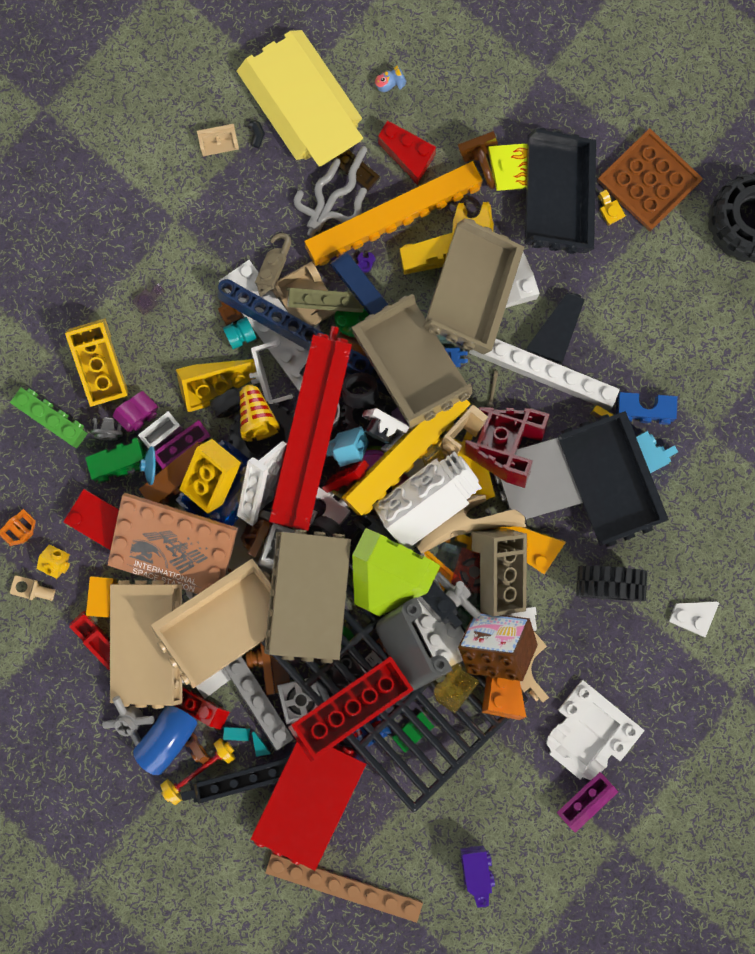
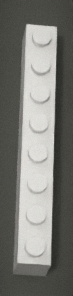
(551, 374)

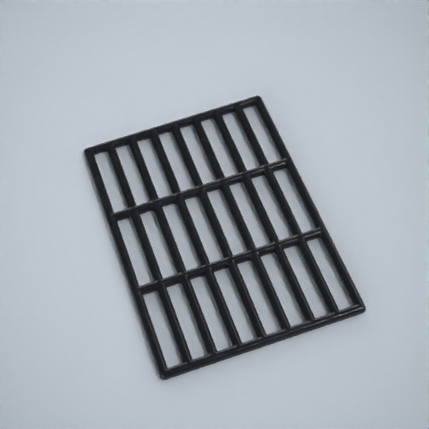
(401, 706)

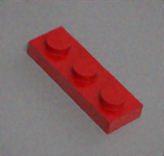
(346, 476)

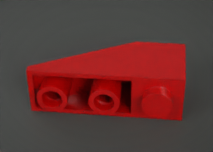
(203, 709)

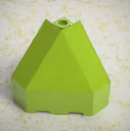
(388, 573)

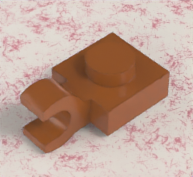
(198, 752)

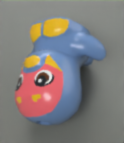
(388, 79)

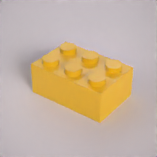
(210, 476)

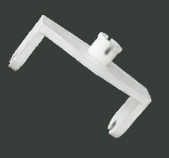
(261, 376)

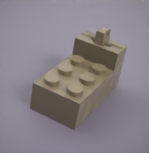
(501, 570)

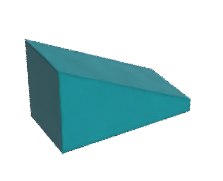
(235, 733)
(260, 747)

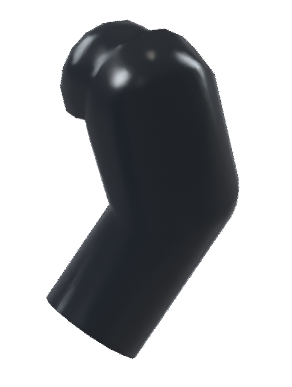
(256, 127)

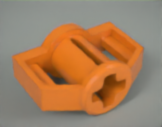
(18, 529)

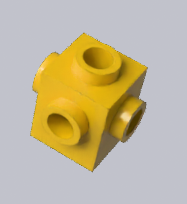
(53, 561)

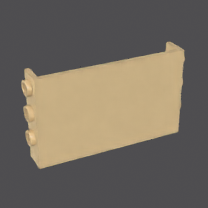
(216, 624)
(137, 664)

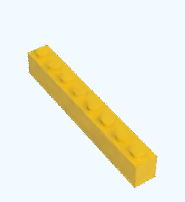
(400, 459)

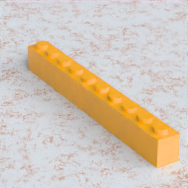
(393, 214)

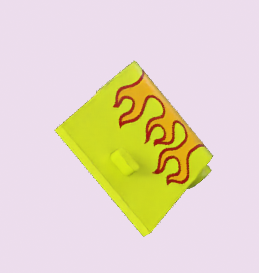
(509, 166)

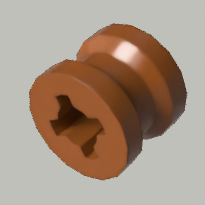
(254, 658)

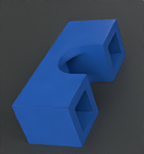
(663, 411)

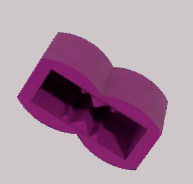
(135, 412)

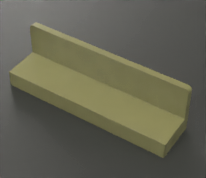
(323, 300)

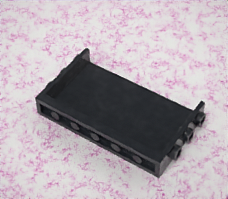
(560, 191)
(612, 478)

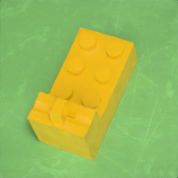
(96, 362)

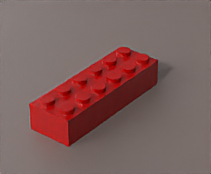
(350, 708)

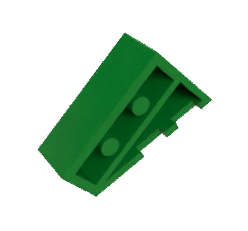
(116, 461)

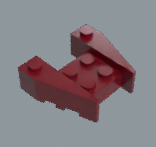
(500, 441)

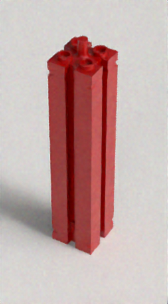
(310, 431)

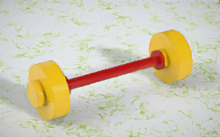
(171, 790)

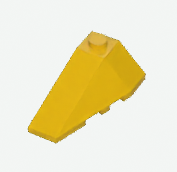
(206, 381)

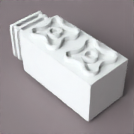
(427, 499)

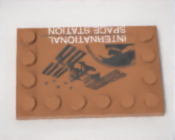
(170, 544)

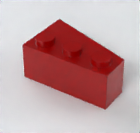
(407, 150)

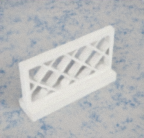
(260, 483)

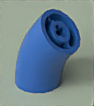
(164, 740)

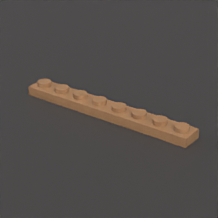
(345, 888)

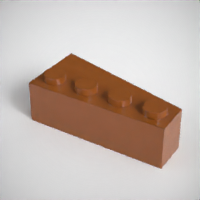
(169, 480)

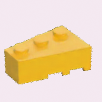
(425, 254)

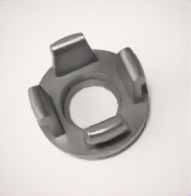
(107, 430)

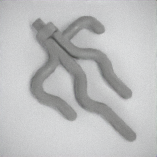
(324, 213)

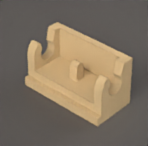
(218, 140)

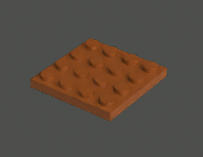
(649, 179)

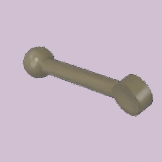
(490, 403)

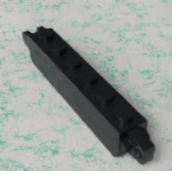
(435, 600)
(236, 781)

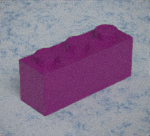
(180, 443)
(587, 802)

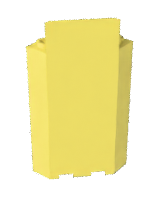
(302, 99)

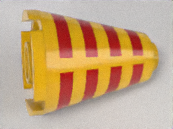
(256, 415)

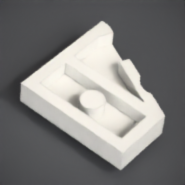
(694, 616)

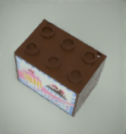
(498, 646)

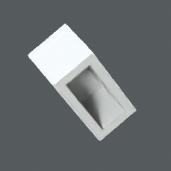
(161, 431)

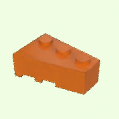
(503, 698)

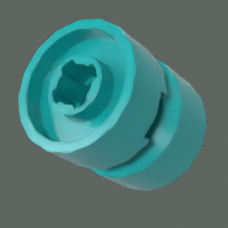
(239, 333)

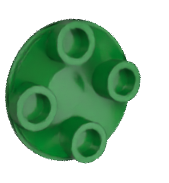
(346, 320)

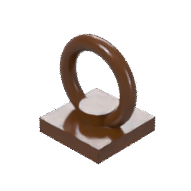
(477, 150)

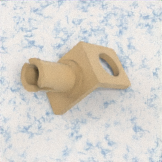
(33, 589)

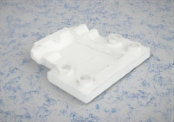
(591, 733)

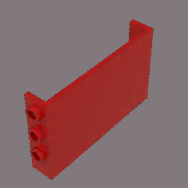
(308, 804)

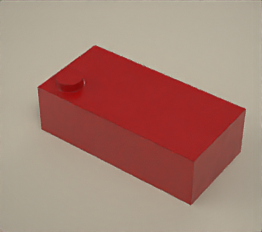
(93, 518)

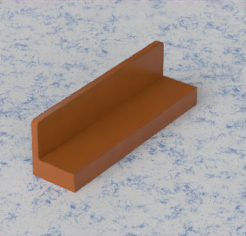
(273, 673)

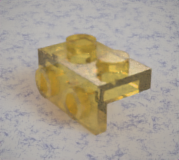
(455, 688)

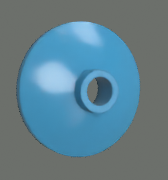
(148, 465)

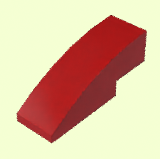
(92, 637)

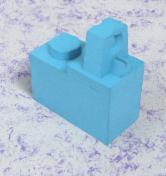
(348, 446)
(654, 457)

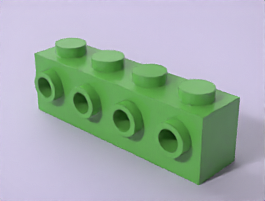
(44, 414)

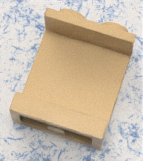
(472, 421)

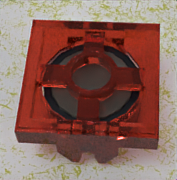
(468, 570)

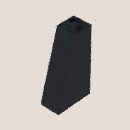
(555, 334)

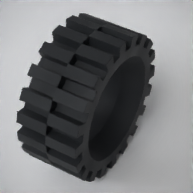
(611, 583)

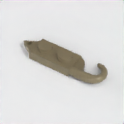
(273, 265)

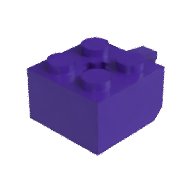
(477, 874)

